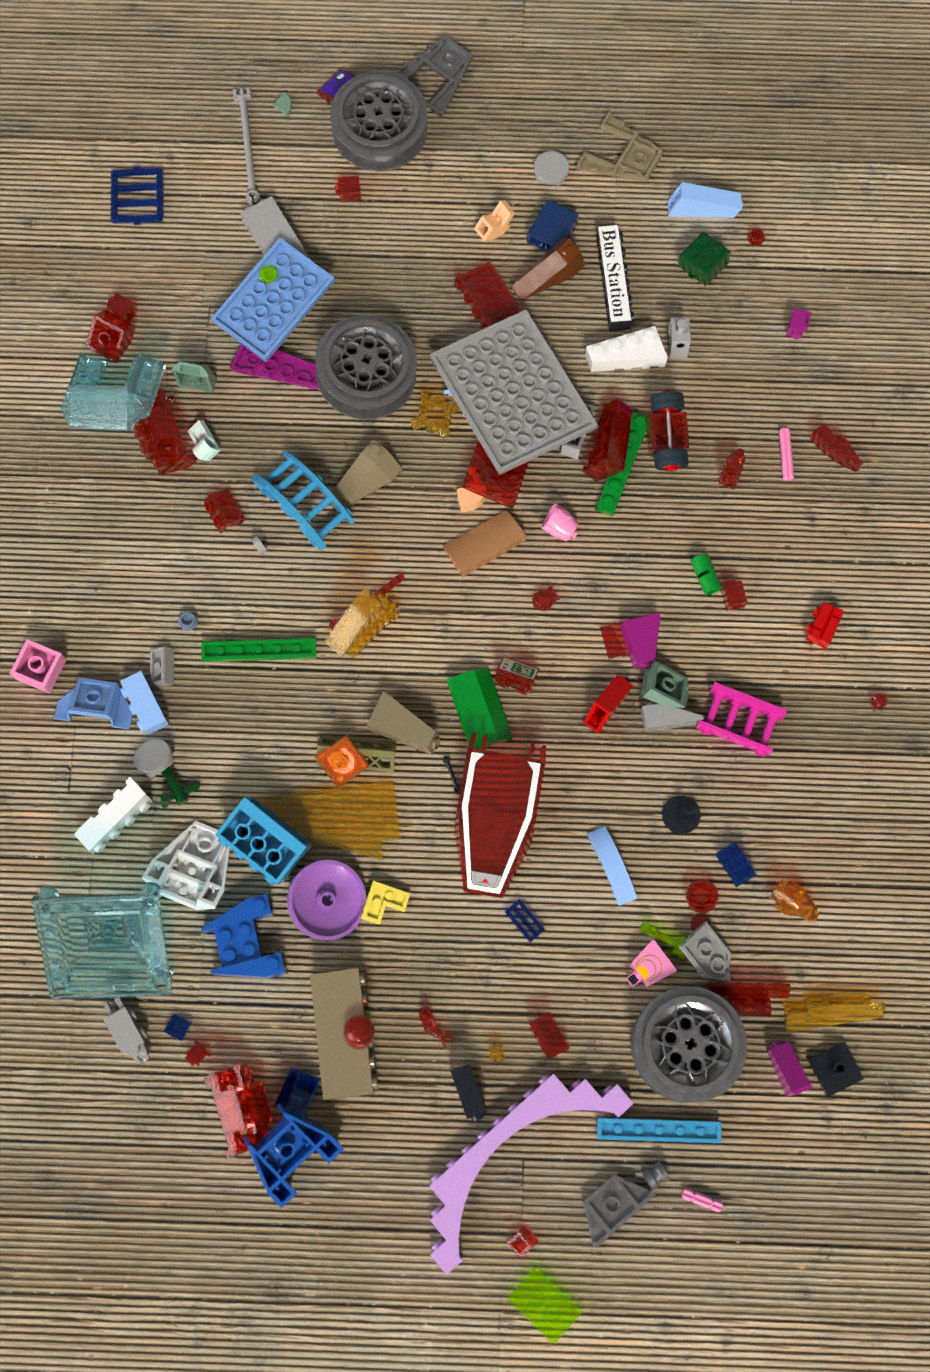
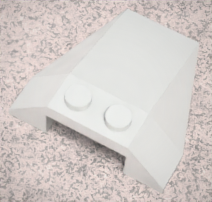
(191, 868)

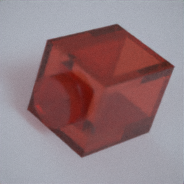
(348, 189)
(121, 307)
(733, 595)

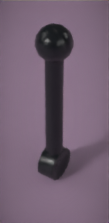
(446, 760)

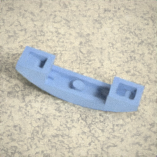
(612, 865)

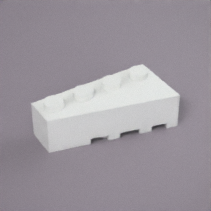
(627, 352)

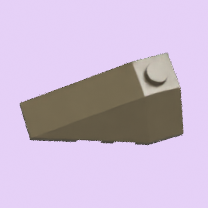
(368, 473)

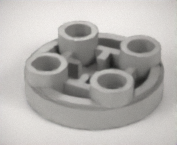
(551, 168)
(153, 757)

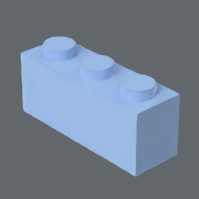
(143, 703)

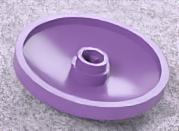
(326, 900)

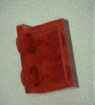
(223, 510)

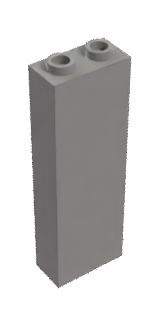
(268, 224)

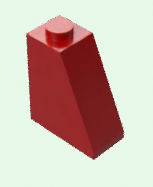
(607, 703)

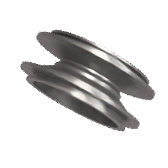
(377, 99)
(379, 394)
(653, 1053)

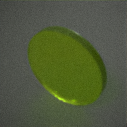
(268, 274)

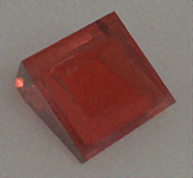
(522, 1241)

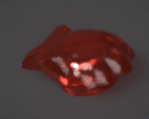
(545, 599)

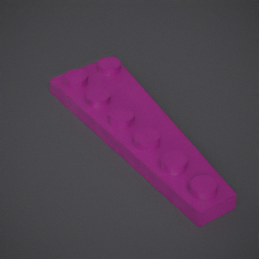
(279, 368)

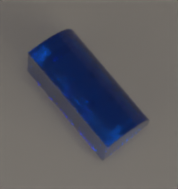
(735, 864)
(297, 1091)

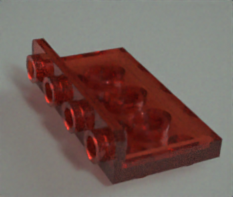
(486, 295)

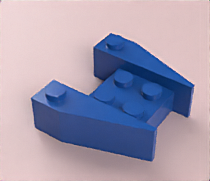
(240, 944)
(287, 1148)

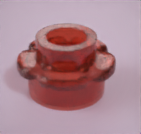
(758, 233)
(879, 701)

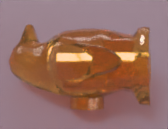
(794, 901)

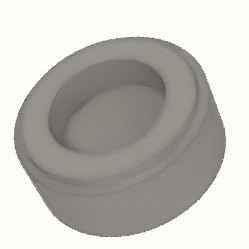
(258, 544)

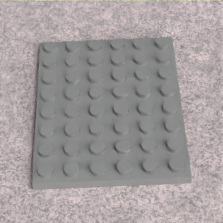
(513, 391)

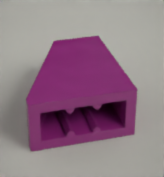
(641, 639)
(788, 1068)

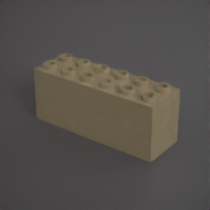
(342, 1068)

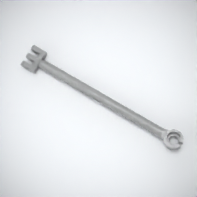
(242, 98)

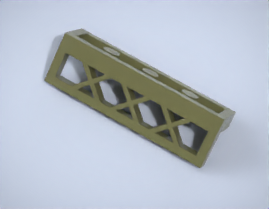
(367, 748)

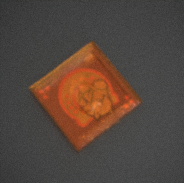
(342, 761)

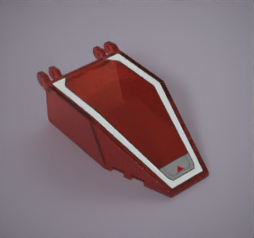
(496, 816)

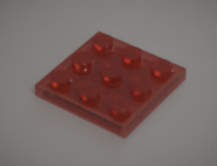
(485, 481)

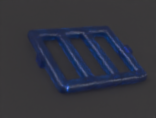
(158, 202)

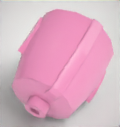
(560, 523)

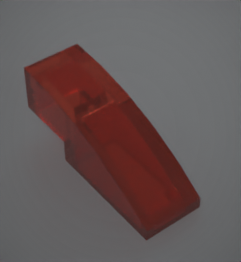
(836, 448)

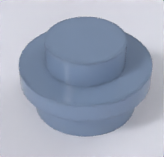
(188, 621)

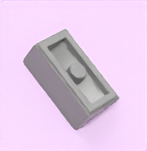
(161, 666)

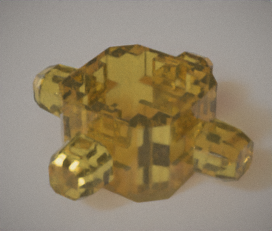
(442, 425)

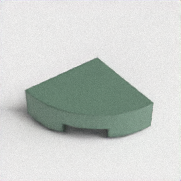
(283, 104)

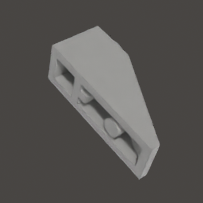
(663, 717)

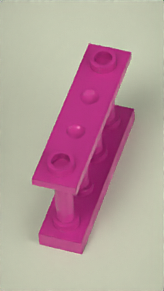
(755, 707)

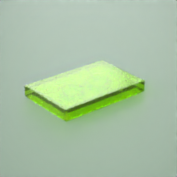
(544, 1305)

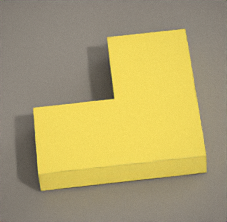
(379, 898)

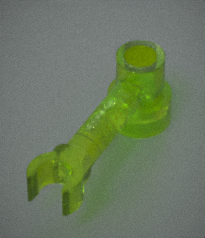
(652, 931)

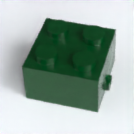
(704, 258)

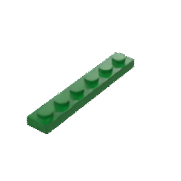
(616, 483)
(258, 650)

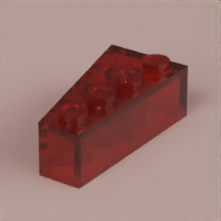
(610, 441)

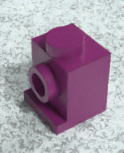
(798, 323)

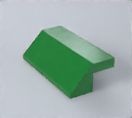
(479, 707)

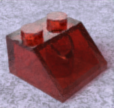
(109, 335)

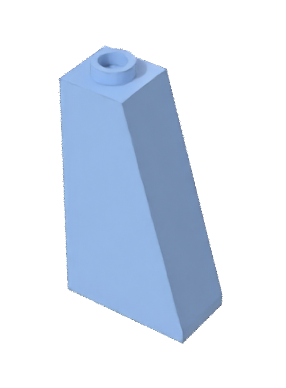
(703, 201)

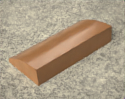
(484, 543)

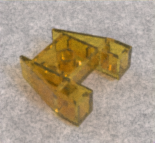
(362, 623)

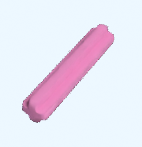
(786, 454)

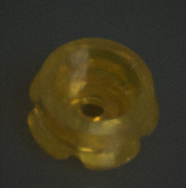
(496, 1053)

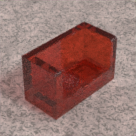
(548, 1036)

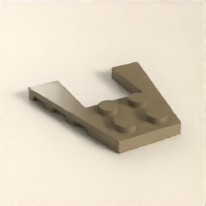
(636, 161)

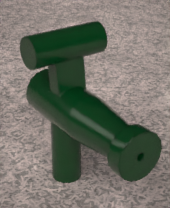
(176, 789)

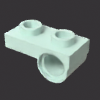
(205, 444)

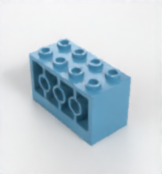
(276, 837)

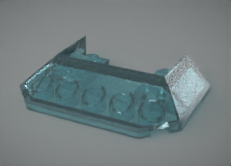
(111, 407)

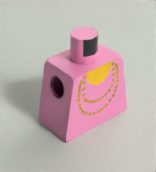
(650, 966)

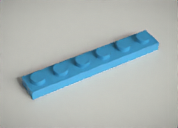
(658, 1130)

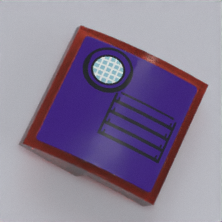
(331, 87)

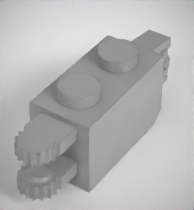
(126, 1031)

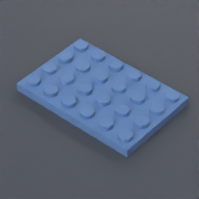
(267, 313)

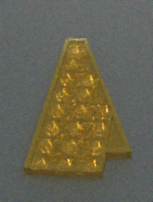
(342, 817)

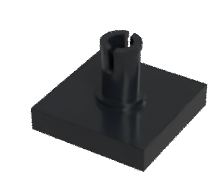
(835, 1069)

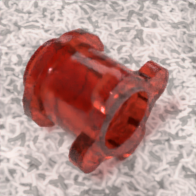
(196, 1053)

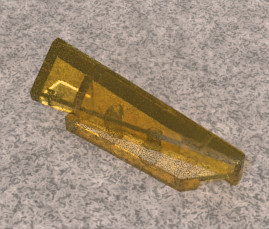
(830, 1010)

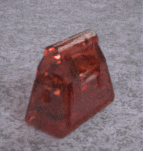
(732, 469)

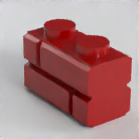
(824, 624)

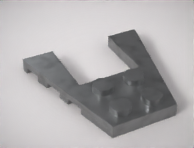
(446, 60)

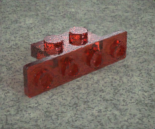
(751, 997)

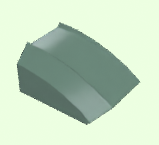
(194, 376)
(665, 686)

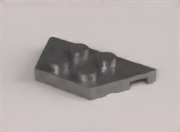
(612, 1206)

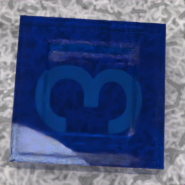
(177, 1027)

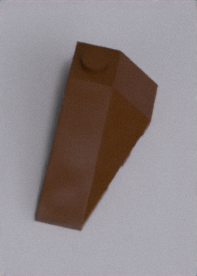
(551, 269)

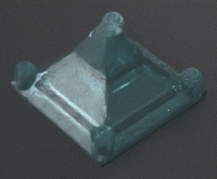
(103, 944)

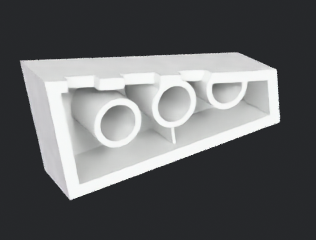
(113, 817)

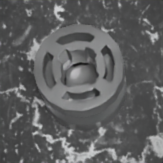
(655, 1175)

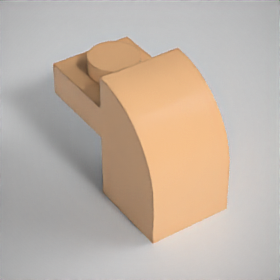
(495, 224)
(468, 500)

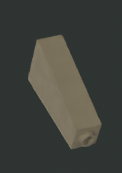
(399, 724)

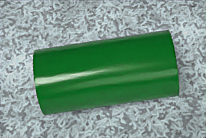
(706, 574)

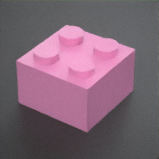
(38, 666)

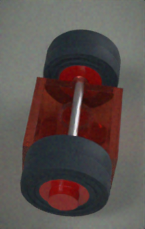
(668, 431)

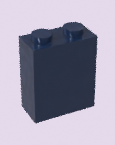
(552, 225)

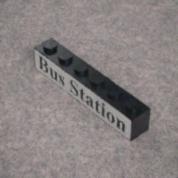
(614, 278)

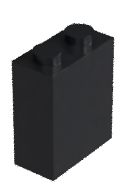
(468, 1092)

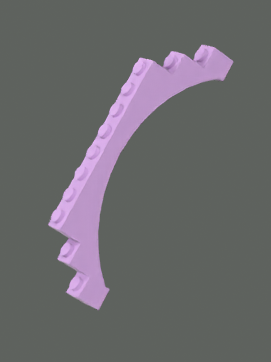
(454, 1184)

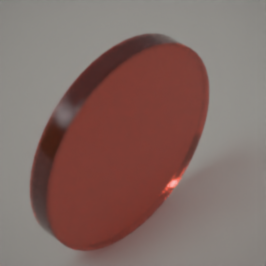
(697, 921)

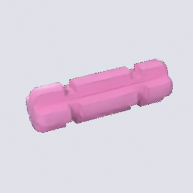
(702, 1199)

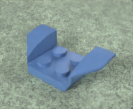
(95, 699)

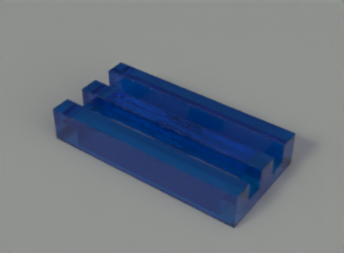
(517, 924)

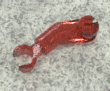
(429, 1026)

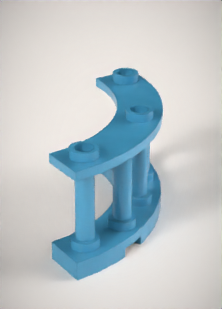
(289, 506)

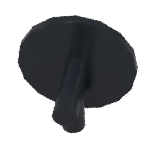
(681, 815)

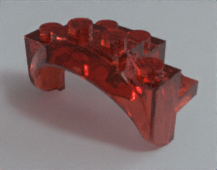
(160, 432)
(240, 1107)

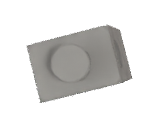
(678, 333)

